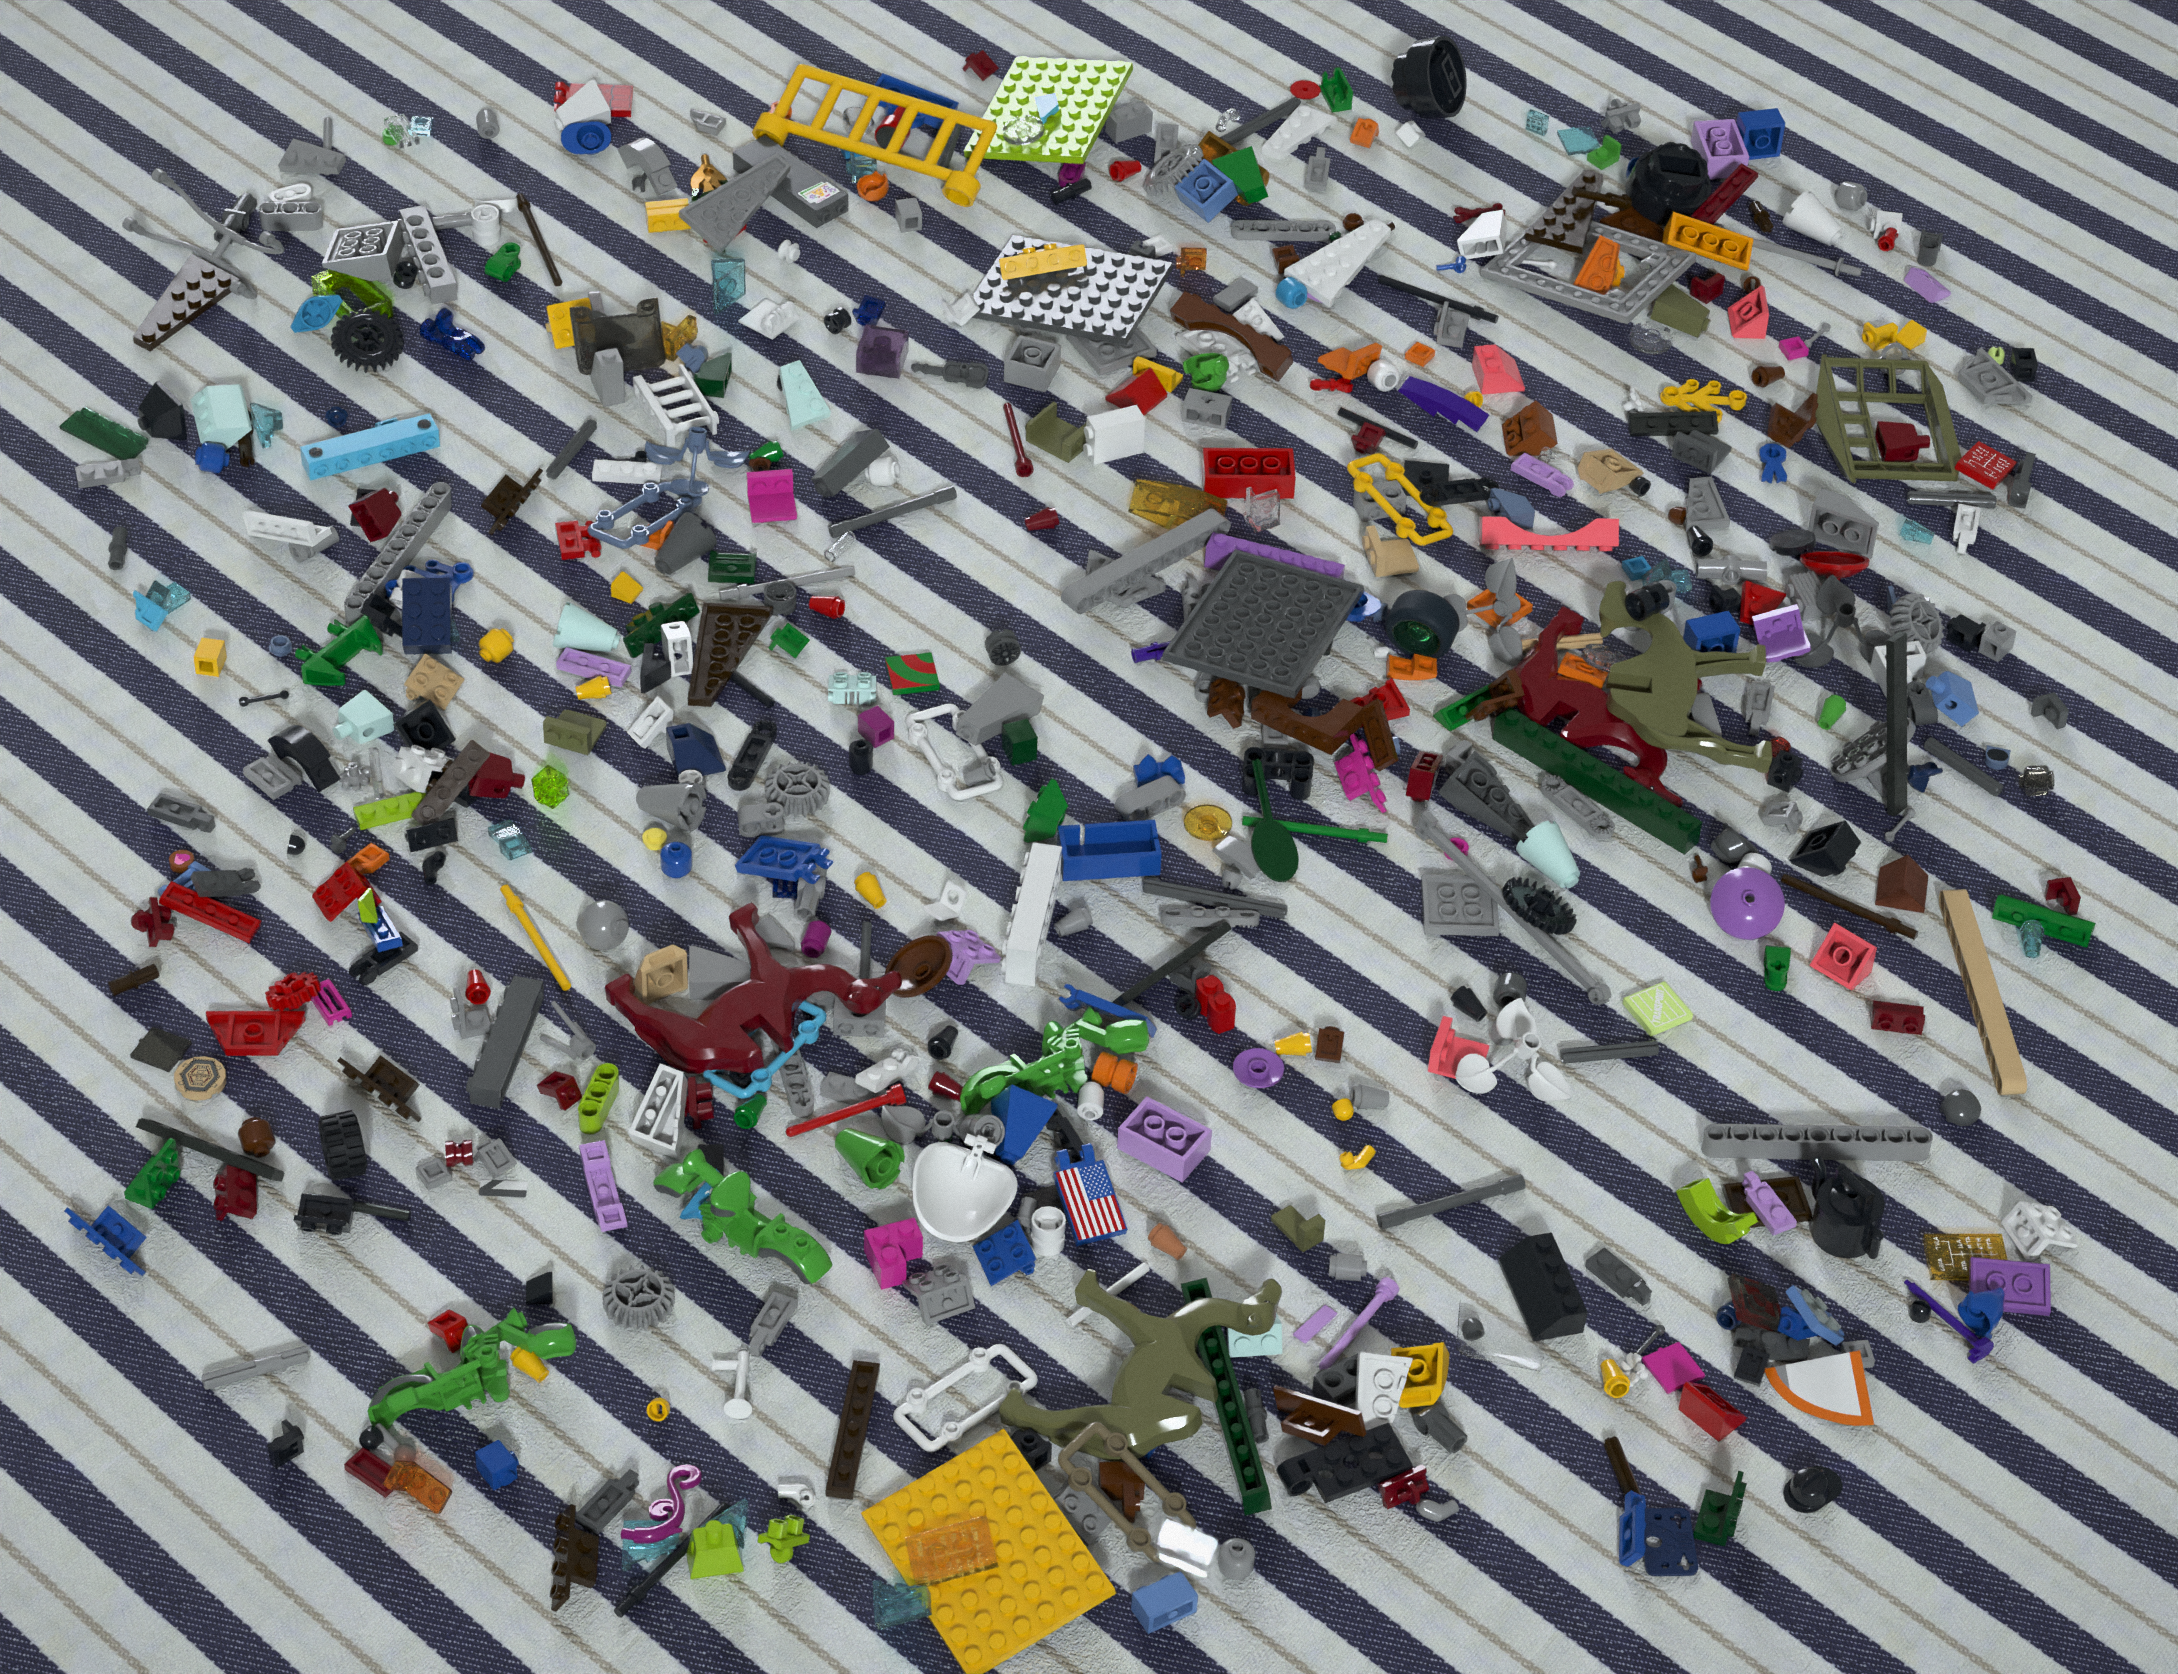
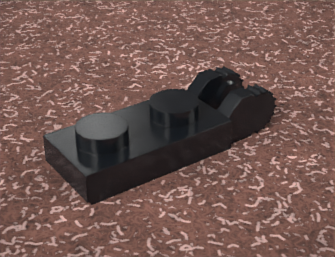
(381, 961)

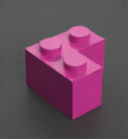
(890, 1248)

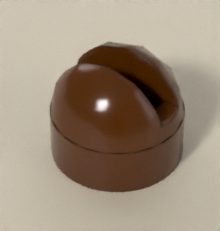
(1748, 283)
(1677, 515)

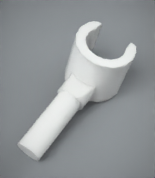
(1380, 653)

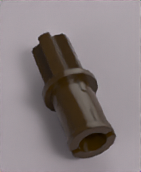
(1761, 216)
(133, 979)

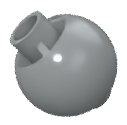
(603, 925)

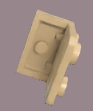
(1389, 556)

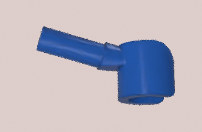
(1459, 265)

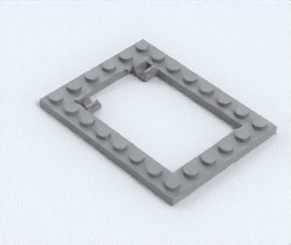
(1666, 260)

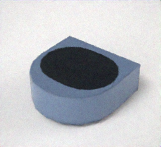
(1996, 757)

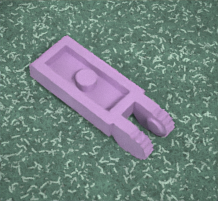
(1542, 474)

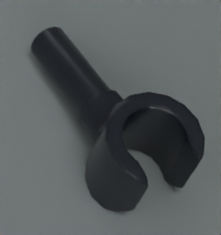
(640, 456)

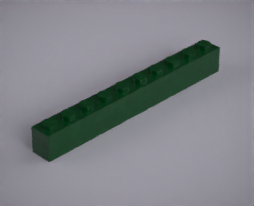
(1597, 780)
(1231, 1410)

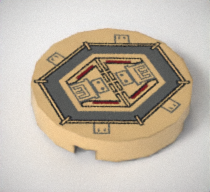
(200, 1078)

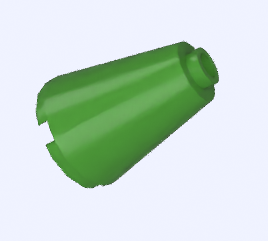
(870, 1157)

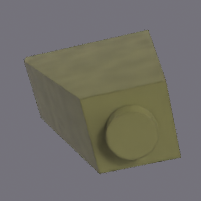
(1681, 312)

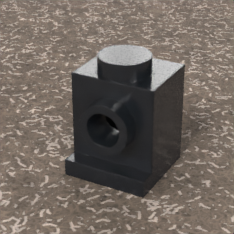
(2023, 364)
(1965, 632)
(1033, 1448)

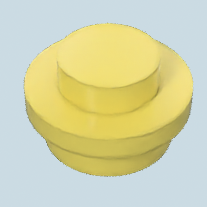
(654, 838)

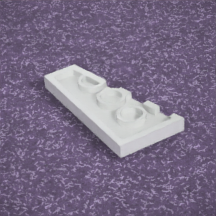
(1297, 130)

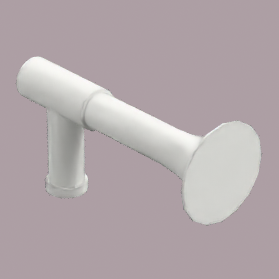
(737, 1407)

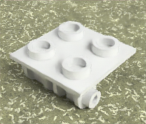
(770, 318)

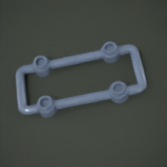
(640, 534)

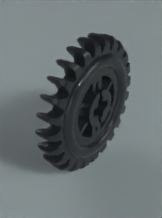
(368, 348)
(1538, 906)

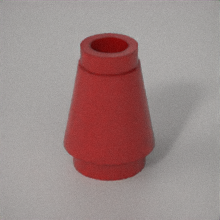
(1124, 169)
(828, 605)
(477, 988)

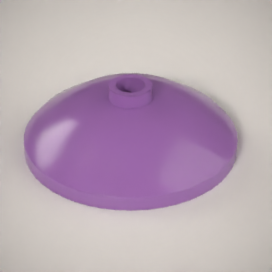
(1743, 918)

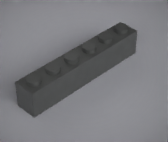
(505, 1042)

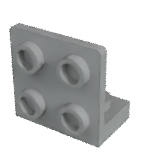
(940, 1293)
(1082, 1512)

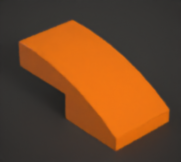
(1418, 668)

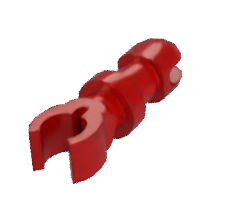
(1341, 385)

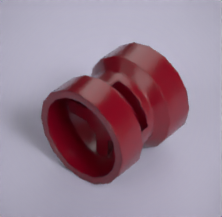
(459, 1153)

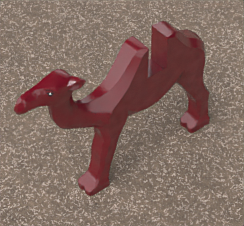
(1584, 706)
(766, 1001)

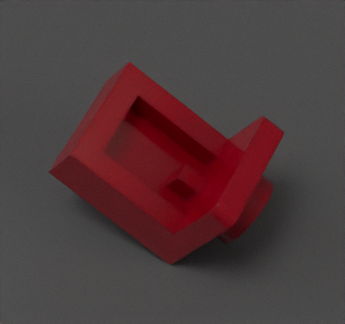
(981, 65)
(1368, 439)

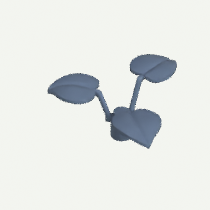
(696, 443)

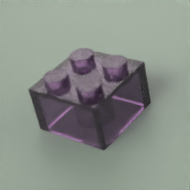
(882, 351)

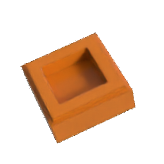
(1420, 354)

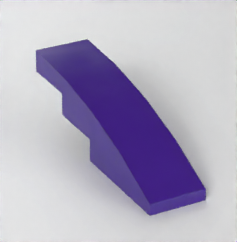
(1448, 404)

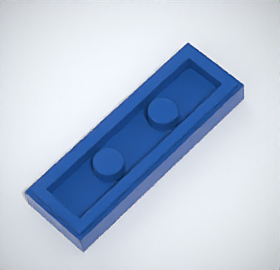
(382, 933)

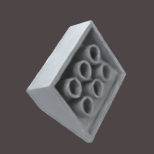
(366, 251)

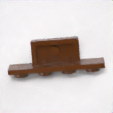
(1316, 1418)

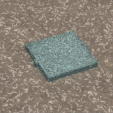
(1578, 140)

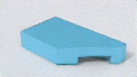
(148, 611)

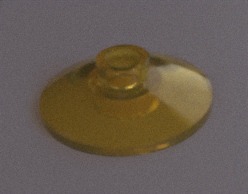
(1208, 822)

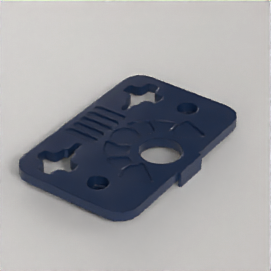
(1674, 1543)

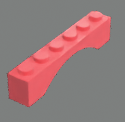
(1502, 532)

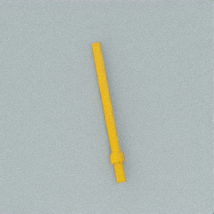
(516, 906)

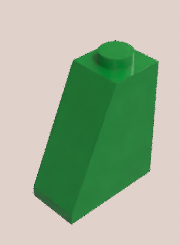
(1245, 173)

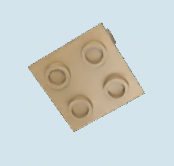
(433, 682)

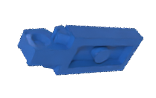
(1632, 1529)

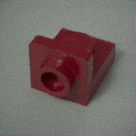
(1709, 289)
(2065, 892)
(561, 1087)

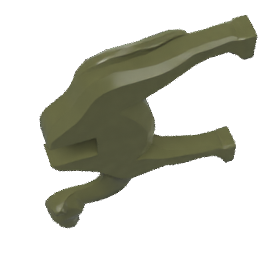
(1660, 687)
(1160, 1360)

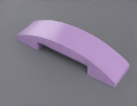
(601, 1186)

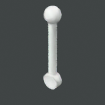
(1552, 264)

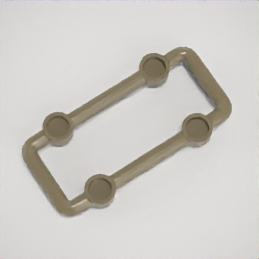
(1116, 1446)

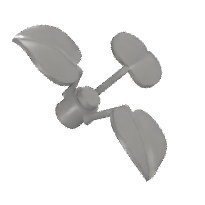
(1500, 579)
(906, 1122)

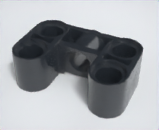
(1280, 765)

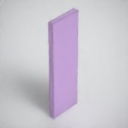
(1315, 1324)

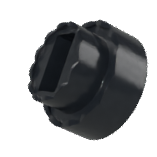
(1430, 78)
(1668, 182)

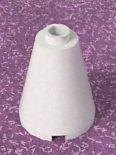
(1813, 220)

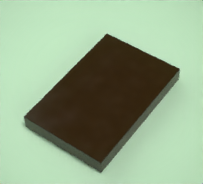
(1786, 1188)

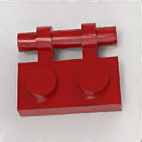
(570, 540)

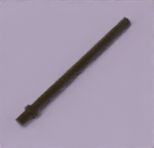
(524, 207)

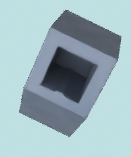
(1513, 507)

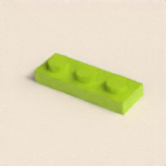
(387, 810)

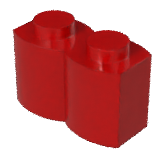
(1216, 1004)

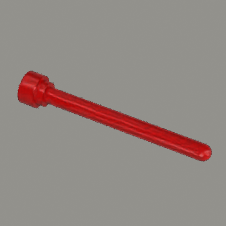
(894, 1095)

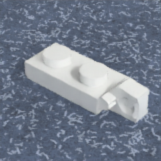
(1966, 526)

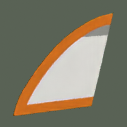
(1826, 1388)

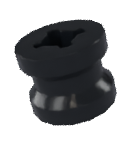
(405, 275)
(837, 320)

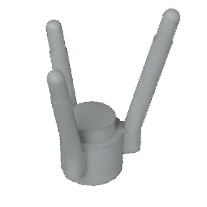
(580, 1044)

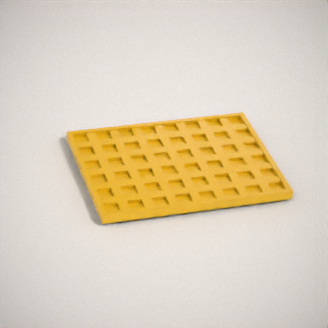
(1042, 1562)

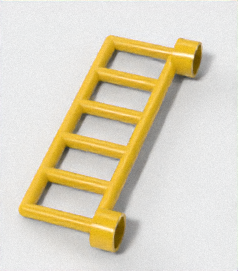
(959, 187)

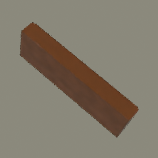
(1379, 735)

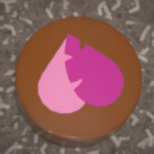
(180, 860)

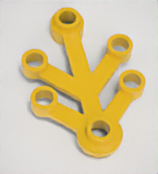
(1677, 397)

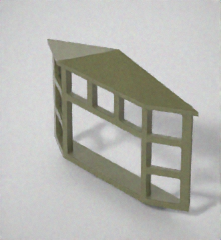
(1832, 421)

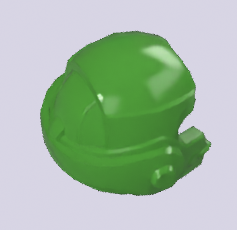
(1207, 371)

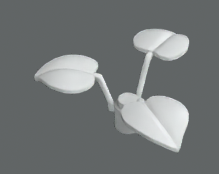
(1517, 1024)

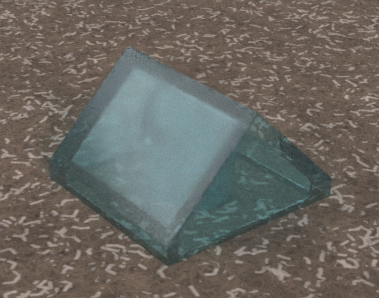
(727, 282)

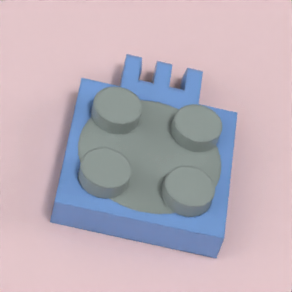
(1815, 1315)

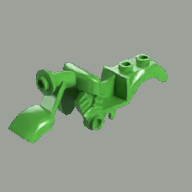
(1060, 1063)

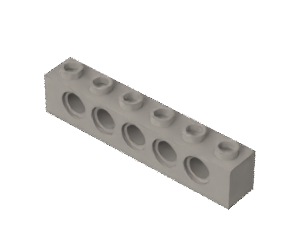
(427, 255)

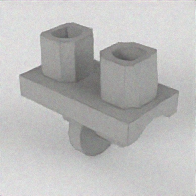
(1620, 113)

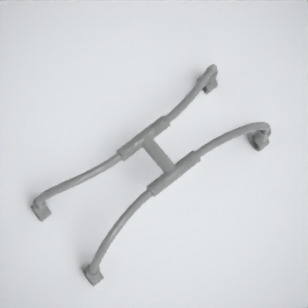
(236, 286)

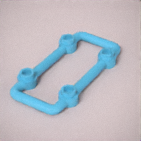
(761, 1078)

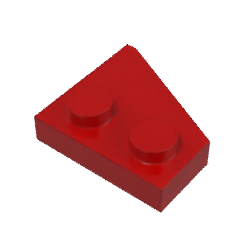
(1758, 600)

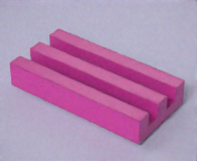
(336, 1015)

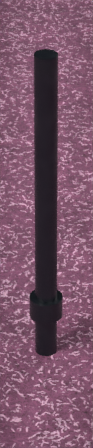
(1475, 312)
(638, 1592)

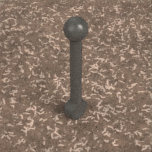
(1659, 1330)

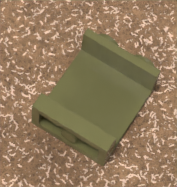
(1055, 434)

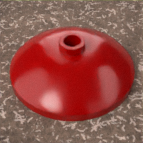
(1834, 563)

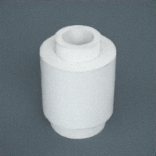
(1090, 1101)

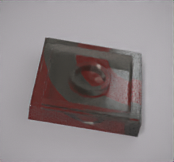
(1755, 1302)

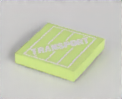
(1657, 1008)

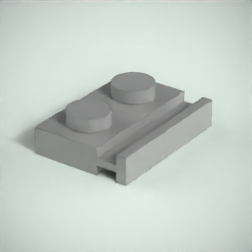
(272, 776)

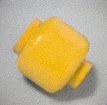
(496, 645)

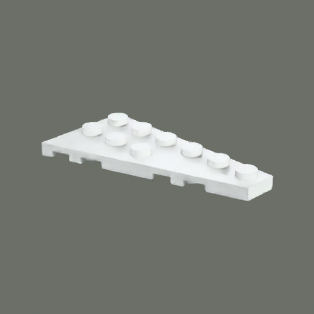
(1339, 262)

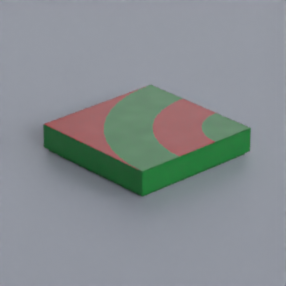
(912, 673)

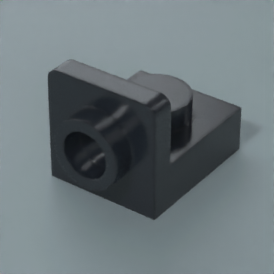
(1724, 600)
(1752, 1365)
(287, 1446)

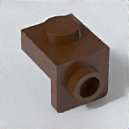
(1284, 257)

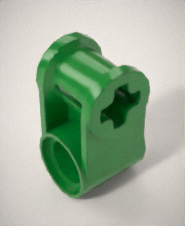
(504, 262)
(1776, 967)

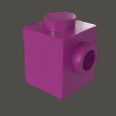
(875, 726)

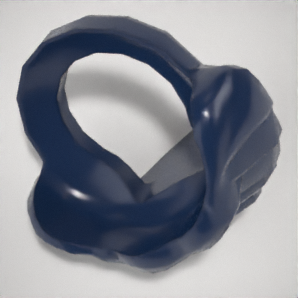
(1919, 775)

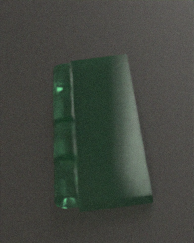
(105, 434)

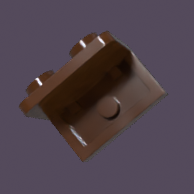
(1789, 427)
(1504, 692)

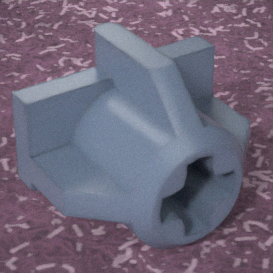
(693, 356)

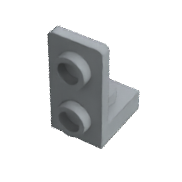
(469, 1023)

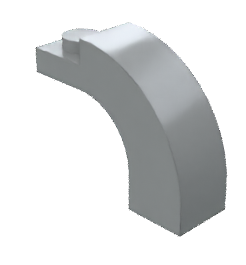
(652, 161)

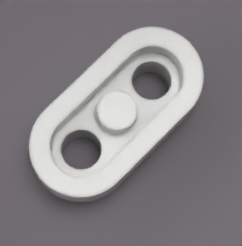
(294, 193)
(504, 204)

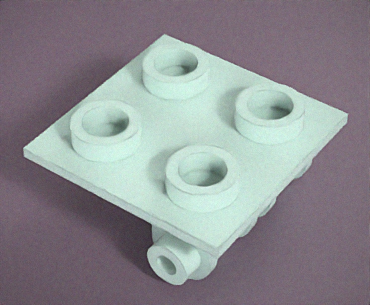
(861, 683)

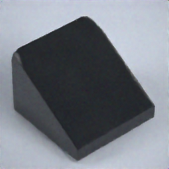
(714, 1155)
(540, 1289)

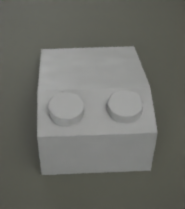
(1842, 524)

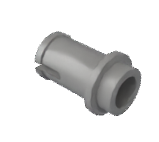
(977, 775)
(1025, 1213)

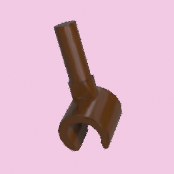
(1699, 873)

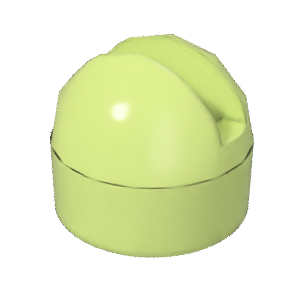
(1997, 354)

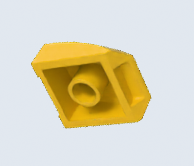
(1426, 1374)

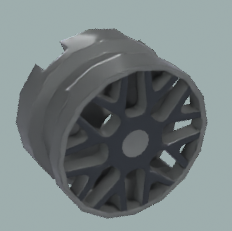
(1001, 646)

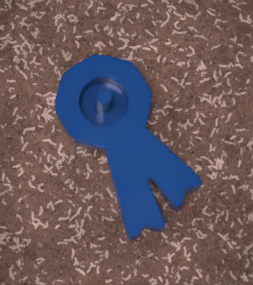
(1773, 456)

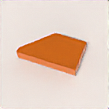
(369, 859)

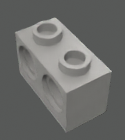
(1370, 510)

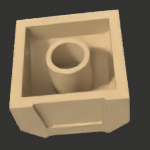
(1607, 470)
(661, 974)

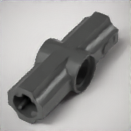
(238, 216)

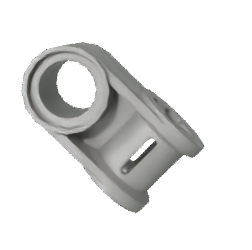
(758, 819)

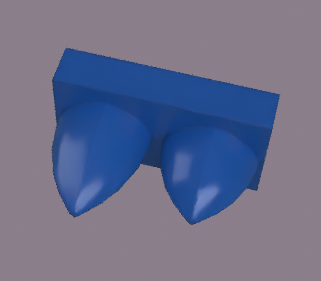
(1150, 770)

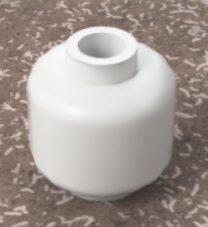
(1383, 375)
(883, 471)

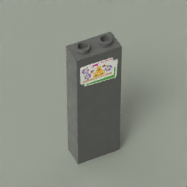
(802, 189)

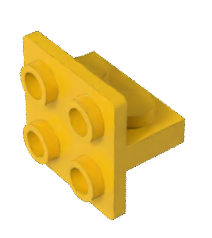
(560, 321)

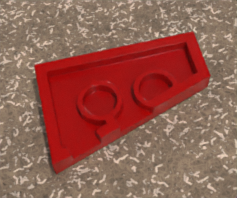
(1392, 699)

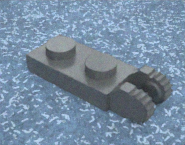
(224, 882)

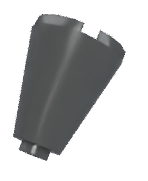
(684, 544)

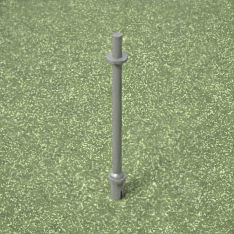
(1837, 266)

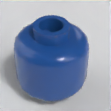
(211, 457)
(676, 859)

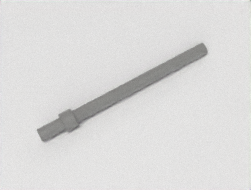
(743, 591)

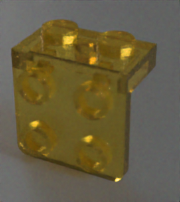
(678, 336)

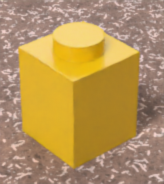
(210, 657)

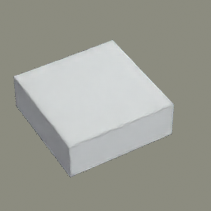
(1161, 245)

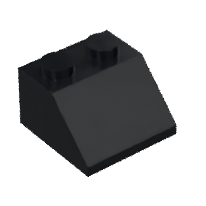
(1827, 849)

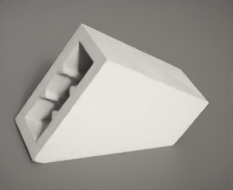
(583, 106)
(1484, 236)

